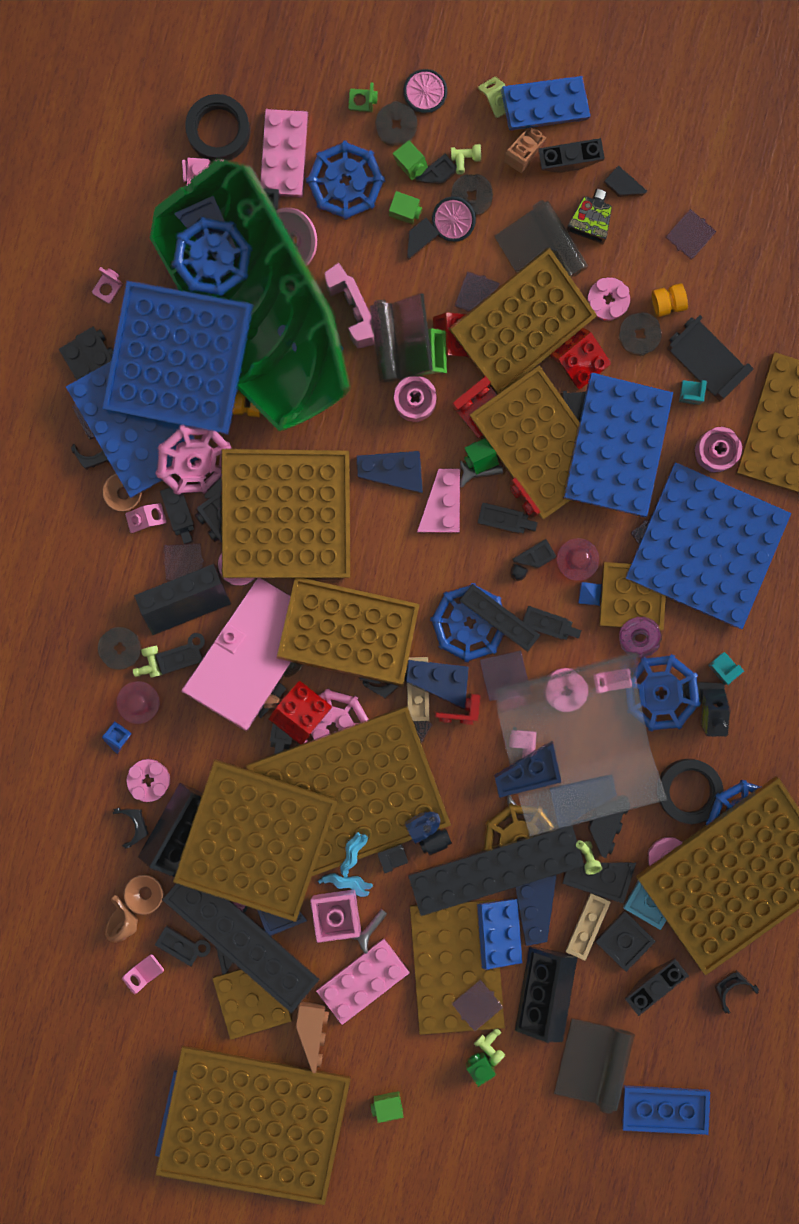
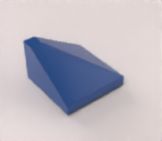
(589, 593)
(116, 737)

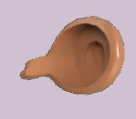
(121, 923)

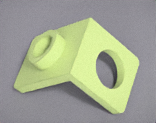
(494, 95)

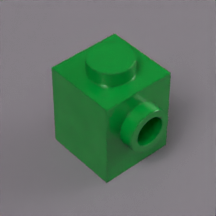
(480, 456)
(480, 1068)

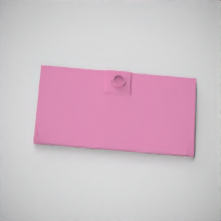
(243, 660)

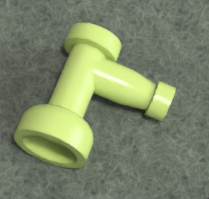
(460, 154)
(152, 668)
(592, 865)
(485, 1042)

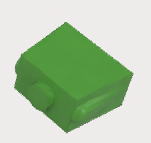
(438, 351)

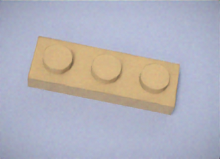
(418, 699)
(587, 926)

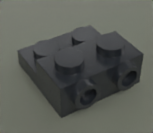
(86, 352)
(211, 515)

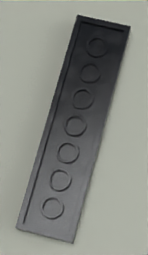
(495, 870)
(244, 944)

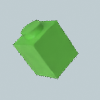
(410, 160)
(405, 208)
(387, 1107)

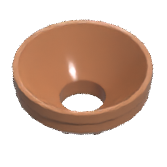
(110, 495)
(136, 902)

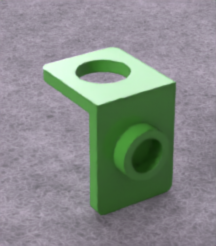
(370, 95)

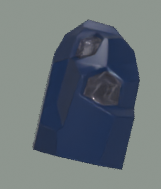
(423, 825)

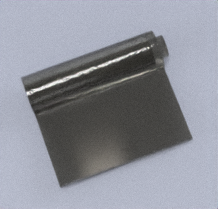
(534, 234)
(401, 338)
(594, 1064)

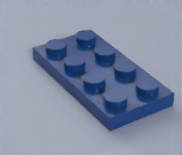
(545, 103)
(666, 1110)

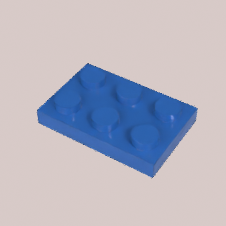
(499, 933)

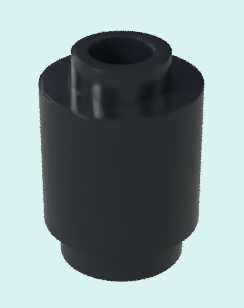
(436, 842)

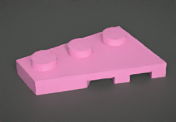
(443, 505)

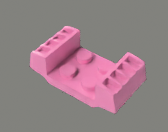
(338, 281)

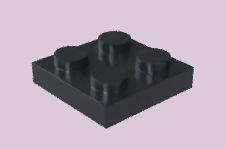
(625, 941)

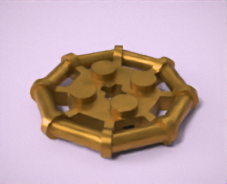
(510, 832)

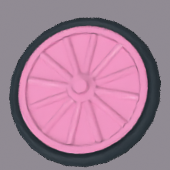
(425, 91)
(453, 219)

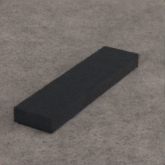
(499, 617)

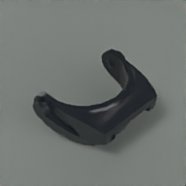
(90, 461)
(383, 691)
(139, 822)
(727, 983)

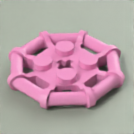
(184, 453)
(338, 715)

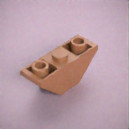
(524, 149)

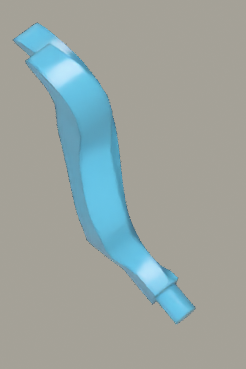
(352, 849)
(352, 882)

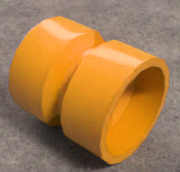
(673, 299)
(240, 406)

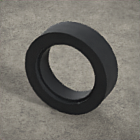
(211, 103)
(713, 779)

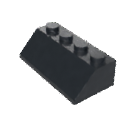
(183, 599)
(170, 835)
(546, 994)

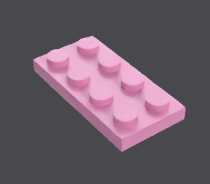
(284, 151)
(362, 981)

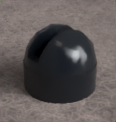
(518, 572)

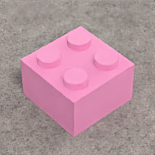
(336, 916)

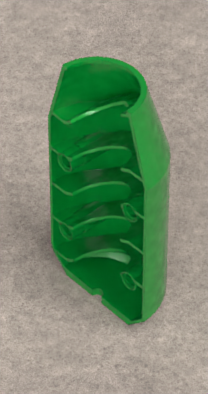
(273, 377)

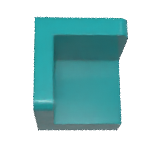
(692, 392)
(725, 668)

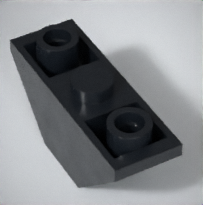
(571, 156)
(604, 831)
(655, 985)

